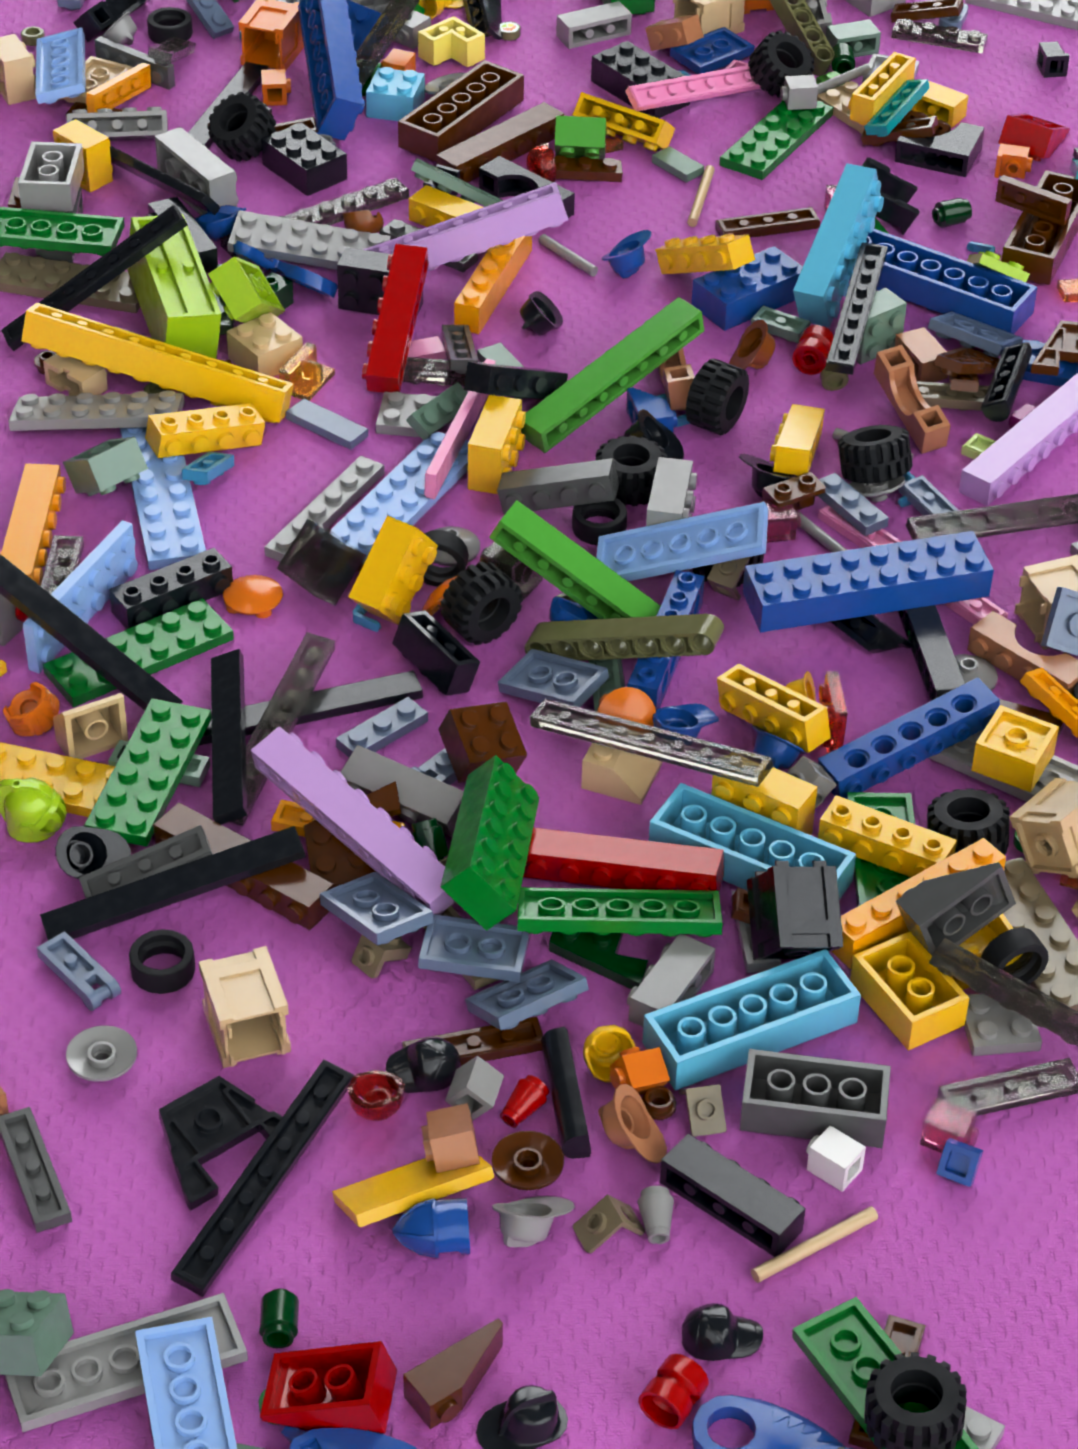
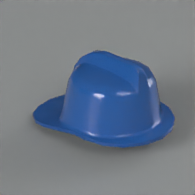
(628, 254)
(782, 751)

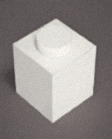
(835, 1158)

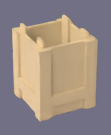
(713, 13)
(1039, 588)
(1050, 828)
(245, 1006)

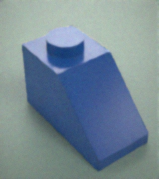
(653, 404)

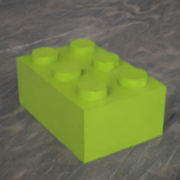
(244, 290)

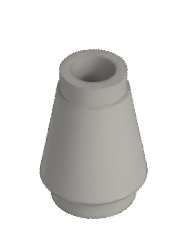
(656, 1213)

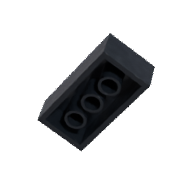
(628, 66)

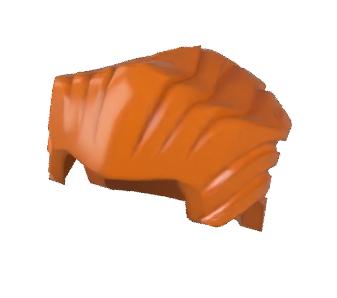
(32, 711)

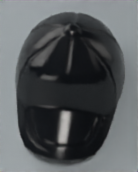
(425, 1065)
(718, 1335)

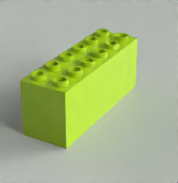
(176, 293)

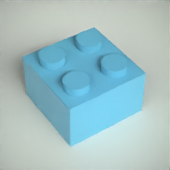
(394, 93)

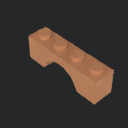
(897, 378)
(676, 380)
(996, 642)

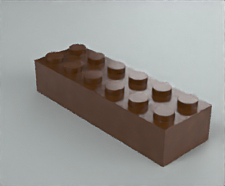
(461, 110)
(1042, 243)

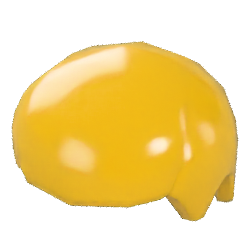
(603, 1049)

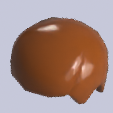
(363, 221)

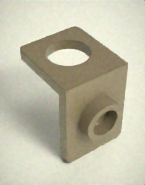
(726, 575)
(705, 1110)
(604, 1221)

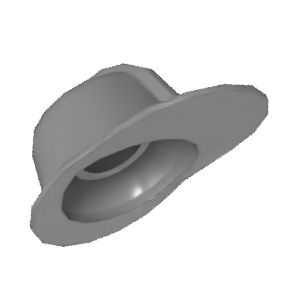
(122, 30)
(530, 1219)

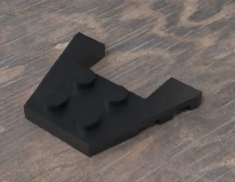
(206, 1125)

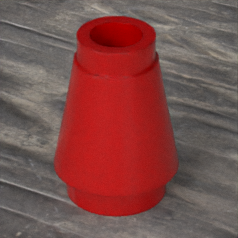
(524, 1101)

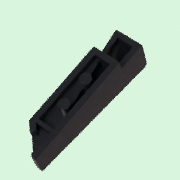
(485, 16)
(872, 633)

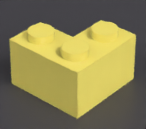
(451, 40)

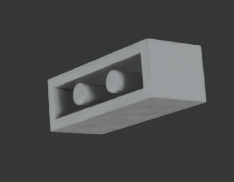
(593, 24)
(674, 978)

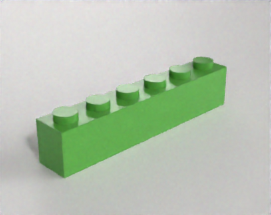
(569, 566)

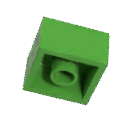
(580, 137)

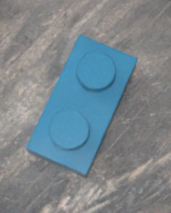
(207, 467)

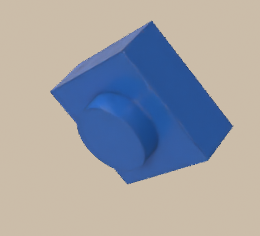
(959, 1162)

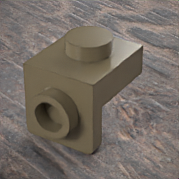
(371, 957)

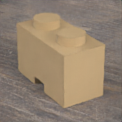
(74, 376)

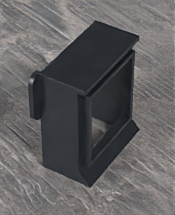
(896, 196)

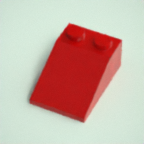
(1033, 132)
(331, 1388)

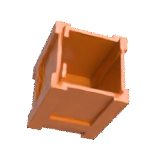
(271, 34)

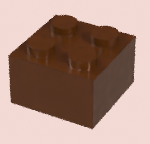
(478, 734)

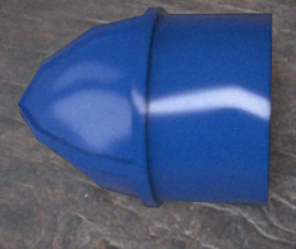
(435, 1227)

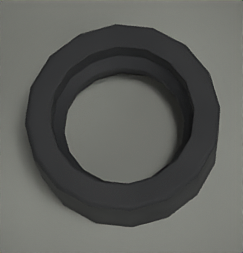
(169, 23)
(589, 531)
(452, 545)
(1012, 944)
(162, 980)

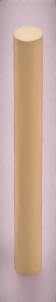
(701, 196)
(814, 1244)

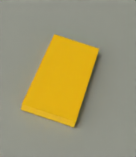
(405, 1187)

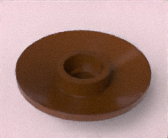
(527, 1160)

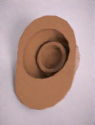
(631, 1125)

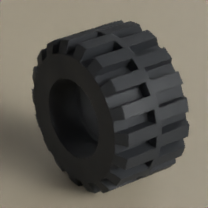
(779, 57)
(240, 125)
(717, 396)
(875, 454)
(635, 466)
(481, 603)
(970, 817)
(920, 1382)

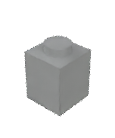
(799, 92)
(476, 1085)

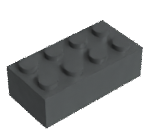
(809, 1093)

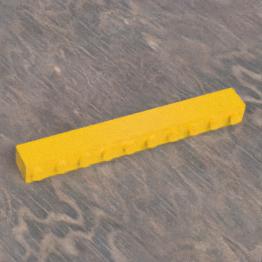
(155, 362)

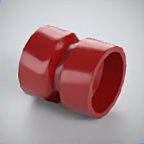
(813, 349)
(673, 1391)

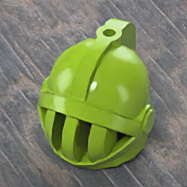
(31, 809)

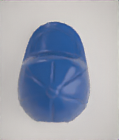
(219, 224)
(567, 610)
(684, 719)

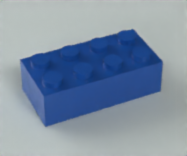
(738, 294)

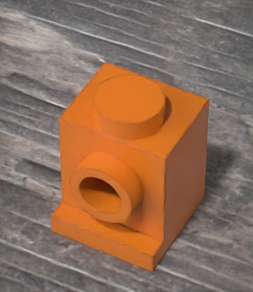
(1013, 161)

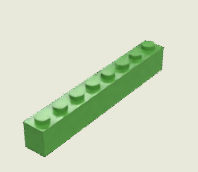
(612, 374)

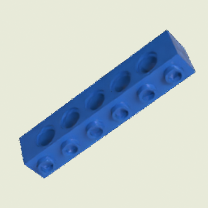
(655, 673)
(910, 738)

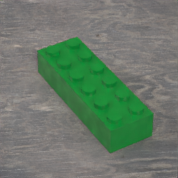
(490, 843)

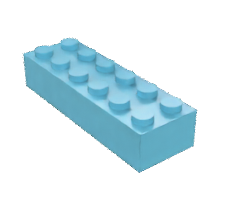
(837, 245)
(748, 838)
(757, 1012)

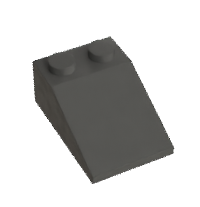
(955, 905)

